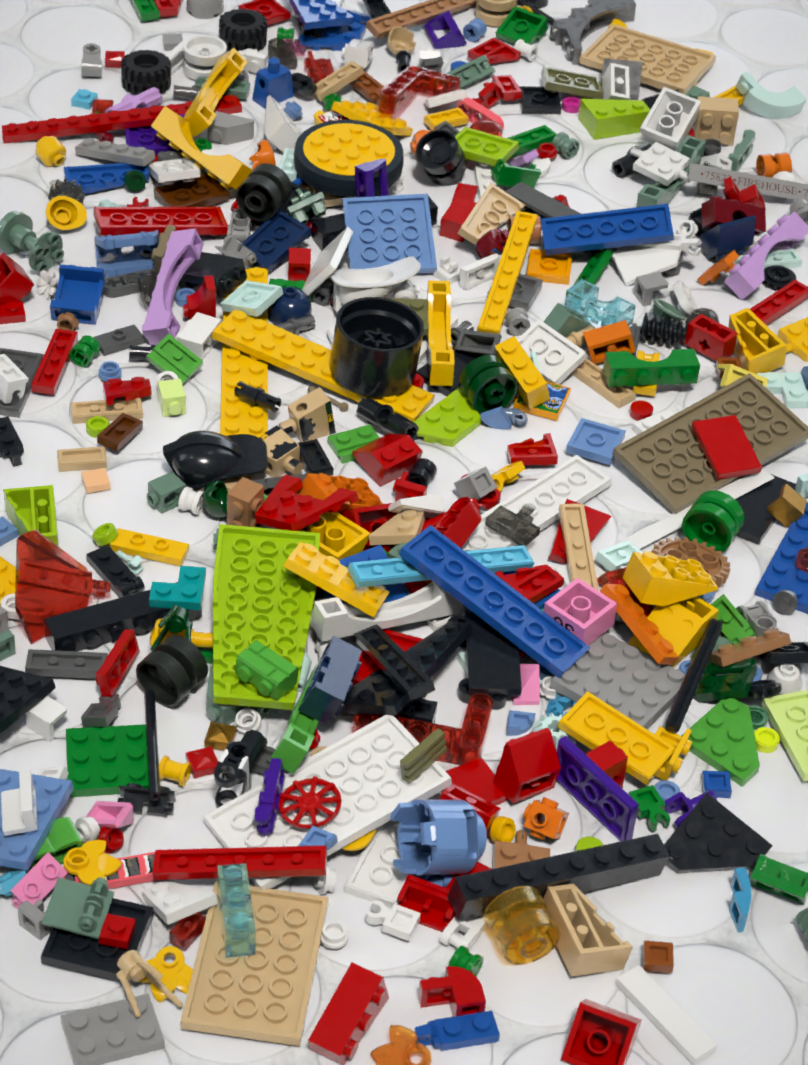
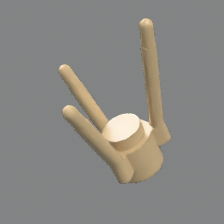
(135, 968)

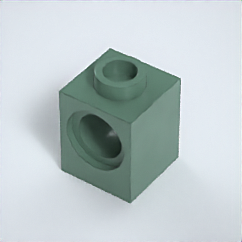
(165, 492)

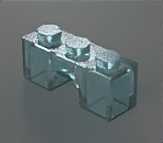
(584, 300)
(237, 910)

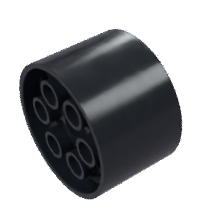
(376, 346)

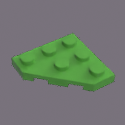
(727, 740)

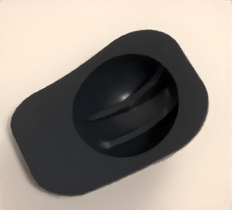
(211, 456)

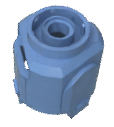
(438, 837)

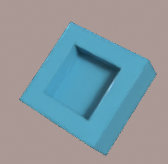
(83, 99)
(9, 880)

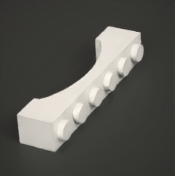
(342, 620)

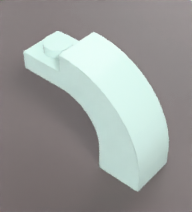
(769, 103)

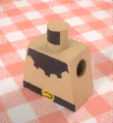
(310, 417)
(282, 453)

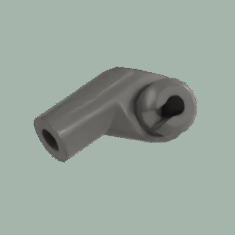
(169, 155)

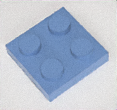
(595, 441)

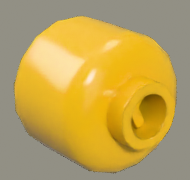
(50, 151)

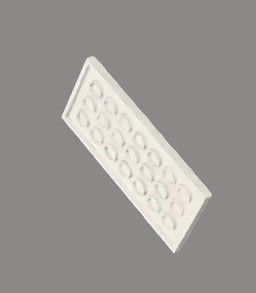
(365, 773)

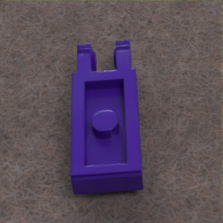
(268, 807)

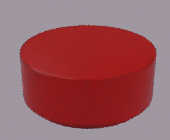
(641, 410)

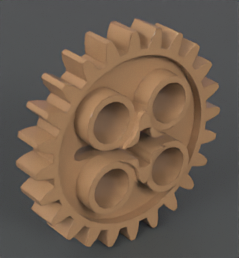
(710, 560)

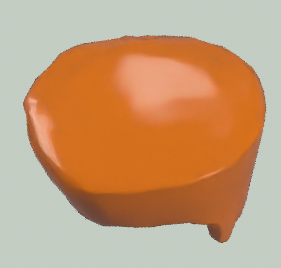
(263, 155)

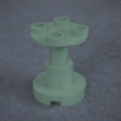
(18, 235)

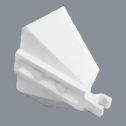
(652, 257)

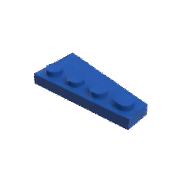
(103, 176)

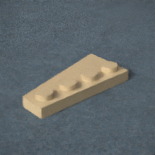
(489, 213)

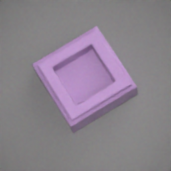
(525, 158)

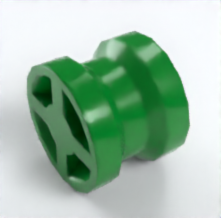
(285, 33)
(464, 959)

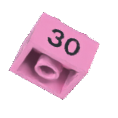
(582, 610)

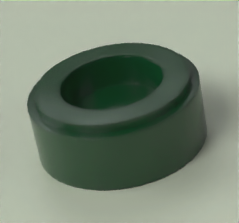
(134, 180)

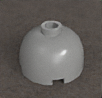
(205, 8)

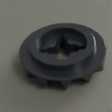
(783, 276)
(764, 689)

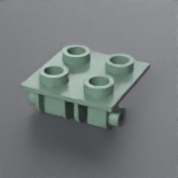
(79, 906)

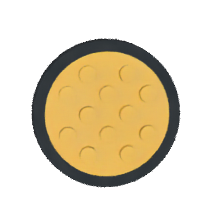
(331, 150)

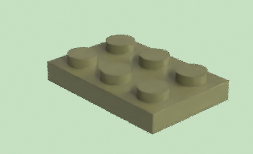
(571, 83)

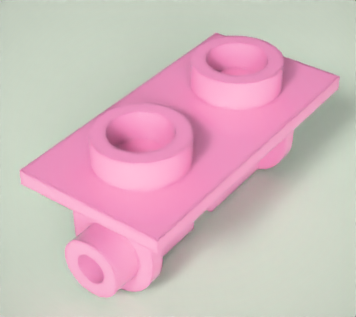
(38, 881)

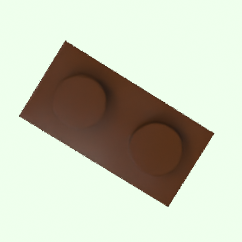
(119, 432)

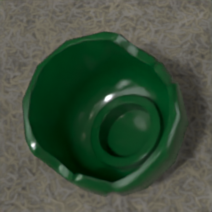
(215, 499)

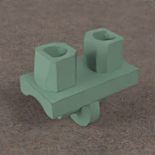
(305, 202)

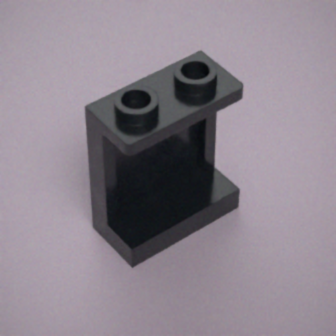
(226, 271)

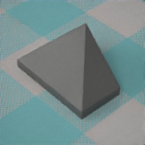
(477, 342)

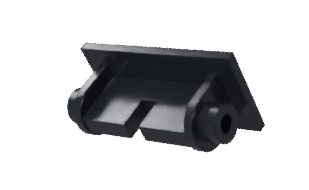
(138, 796)

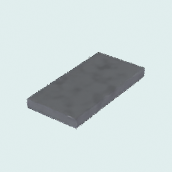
(28, 363)

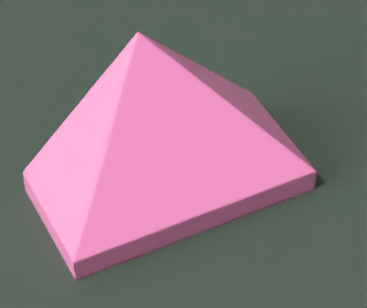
(530, 686)
(112, 814)

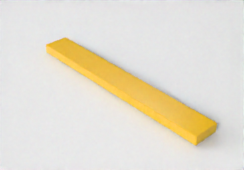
(507, 273)

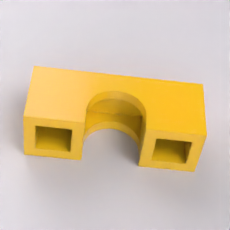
(530, 382)

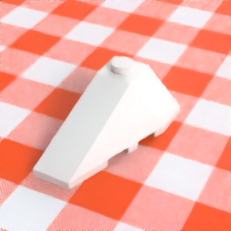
(279, 126)

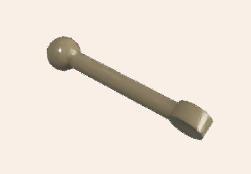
(342, 406)

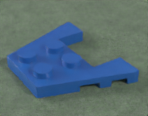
(335, 37)

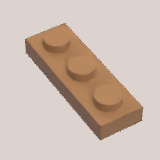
(750, 647)

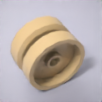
(494, 11)

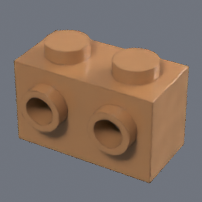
(244, 502)

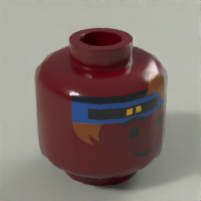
(491, 243)

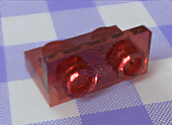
(318, 68)

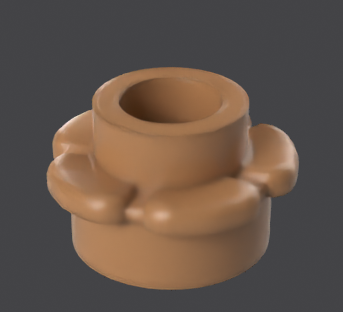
(64, 325)

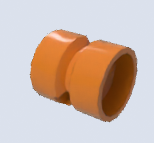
(769, 165)

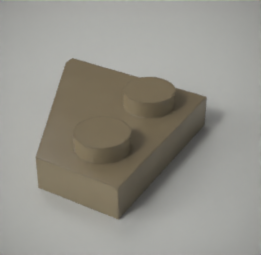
(159, 252)

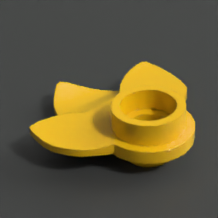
(91, 862)
(174, 974)

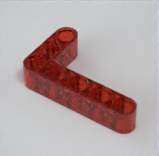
(410, 82)
(462, 744)

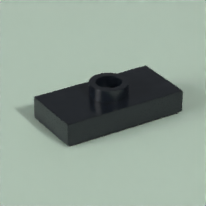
(314, 458)

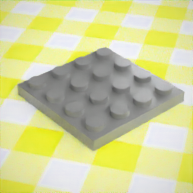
(622, 679)

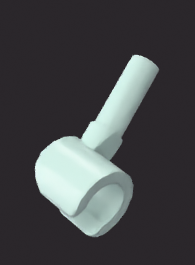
(132, 563)

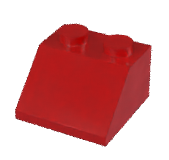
(13, 280)
(388, 457)
(600, 1036)

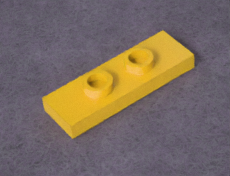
(150, 547)

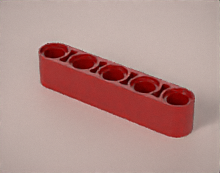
(457, 526)

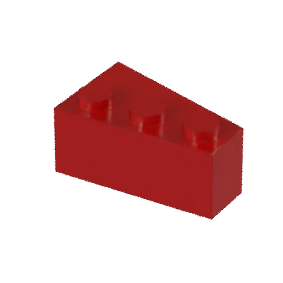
(349, 1014)

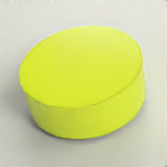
(766, 739)

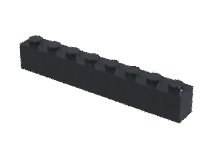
(585, 868)

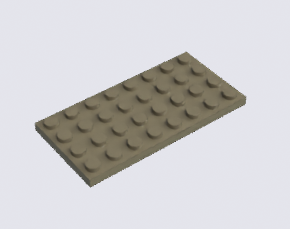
(671, 459)

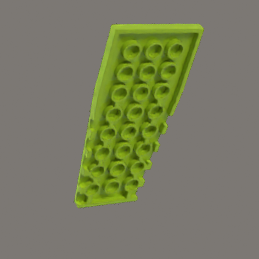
(261, 603)

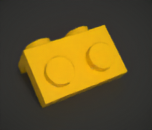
(682, 747)

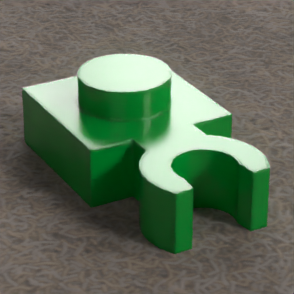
(650, 806)

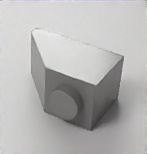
(230, 129)

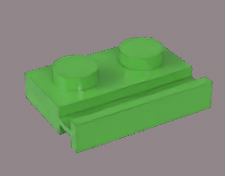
(174, 357)
(348, 441)

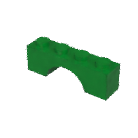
(626, 370)

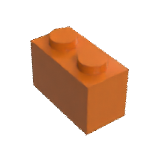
(608, 339)

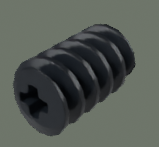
(663, 331)

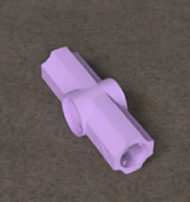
(143, 100)

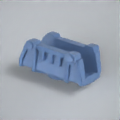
(122, 262)

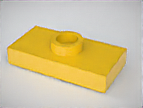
(453, 116)

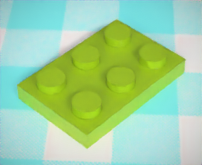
(485, 147)

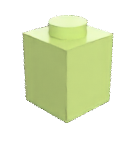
(171, 397)

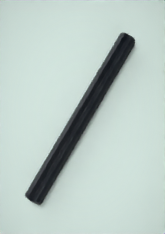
(693, 676)

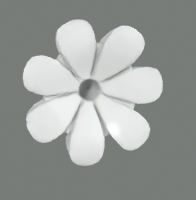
(48, 284)

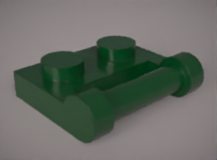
(726, 686)

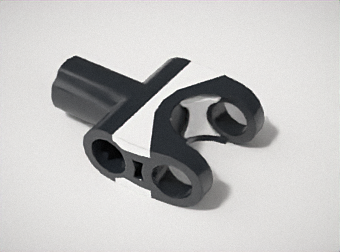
(237, 765)

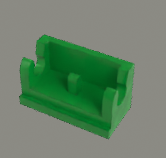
(512, 175)
(780, 879)

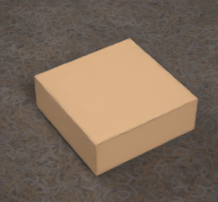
(95, 480)

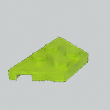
(449, 420)

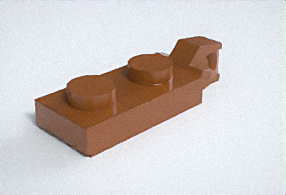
(368, 87)

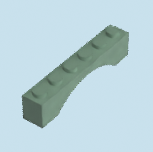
(661, 194)

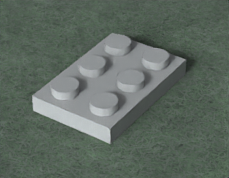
(112, 1032)

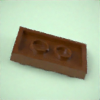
(199, 193)

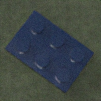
(274, 239)

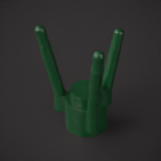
(174, 622)

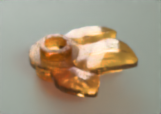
(401, 1049)

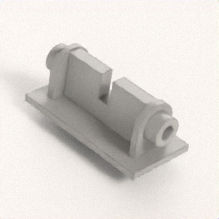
(231, 248)

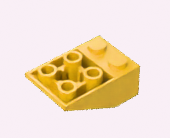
(666, 579)
(681, 625)

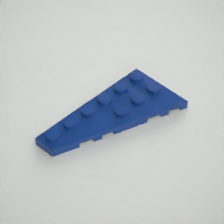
(320, 13)

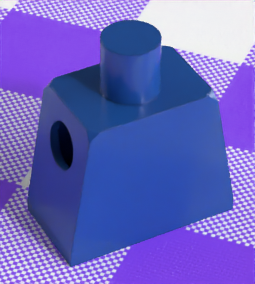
(273, 81)

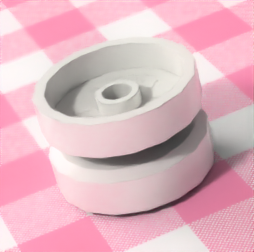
(202, 54)

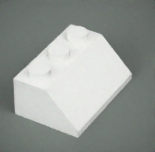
(670, 118)

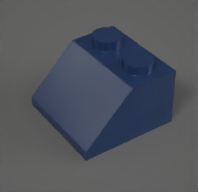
(729, 236)

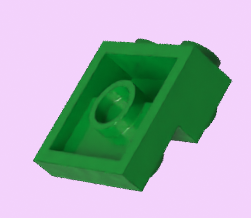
(522, 25)

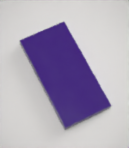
(596, 790)

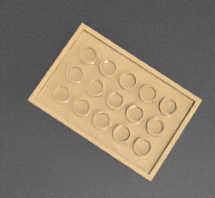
(663, 61)
(263, 992)

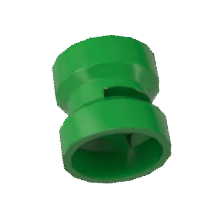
(85, 351)

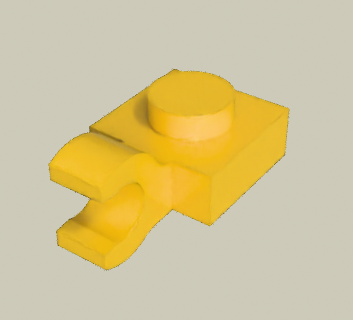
(508, 474)

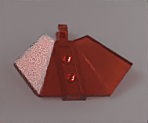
(49, 583)

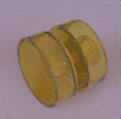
(522, 925)

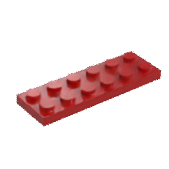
(148, 219)

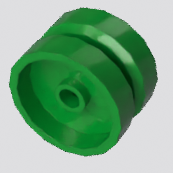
(714, 520)

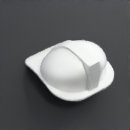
(371, 282)

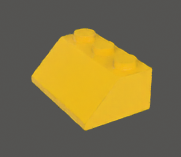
(338, 535)

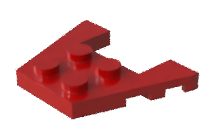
(294, 511)

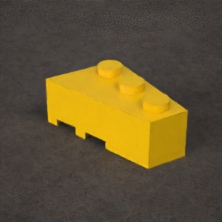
(756, 344)

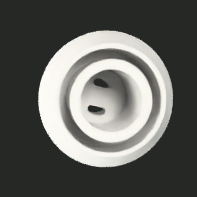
(788, 676)

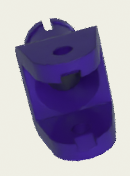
(681, 802)

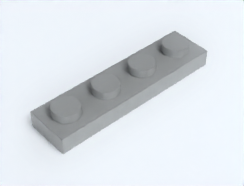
(113, 152)

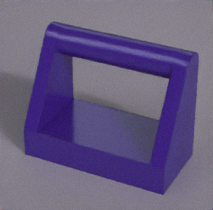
(444, 22)
(365, 179)

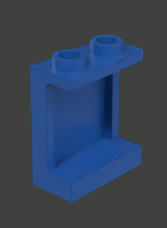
(79, 293)

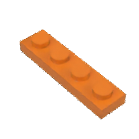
(640, 625)

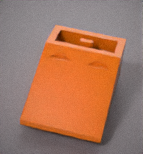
(322, 486)

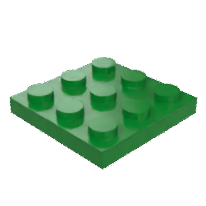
(106, 758)

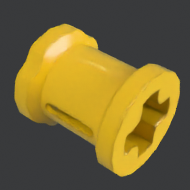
(174, 770)

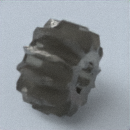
(67, 189)

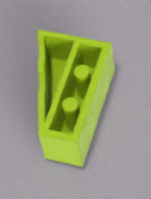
(612, 117)
(33, 509)

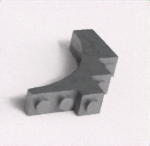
(584, 21)

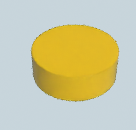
(502, 829)

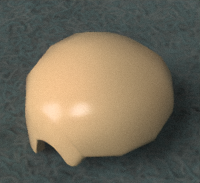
(400, 39)

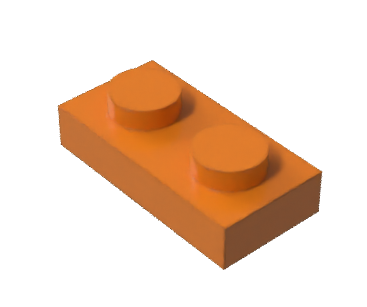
(715, 270)

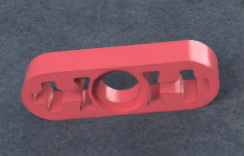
(472, 108)

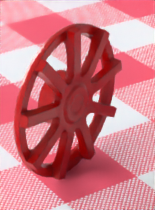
(310, 803)

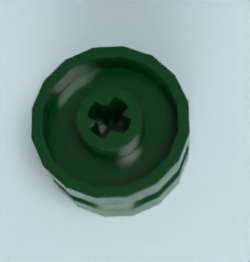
(488, 383)

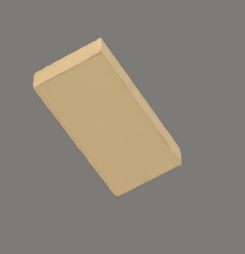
(81, 459)

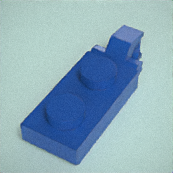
(459, 1031)

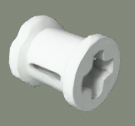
(527, 50)

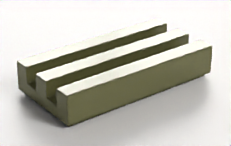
(423, 756)

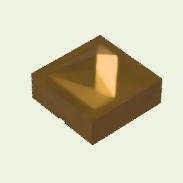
(219, 735)

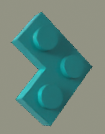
(185, 593)

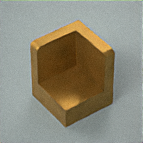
(788, 506)

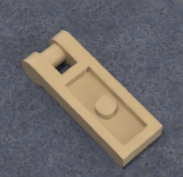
(337, 80)

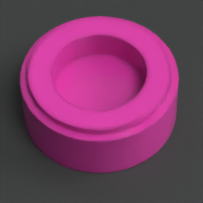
(571, 104)

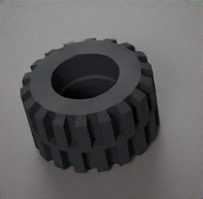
(243, 29)
(145, 70)

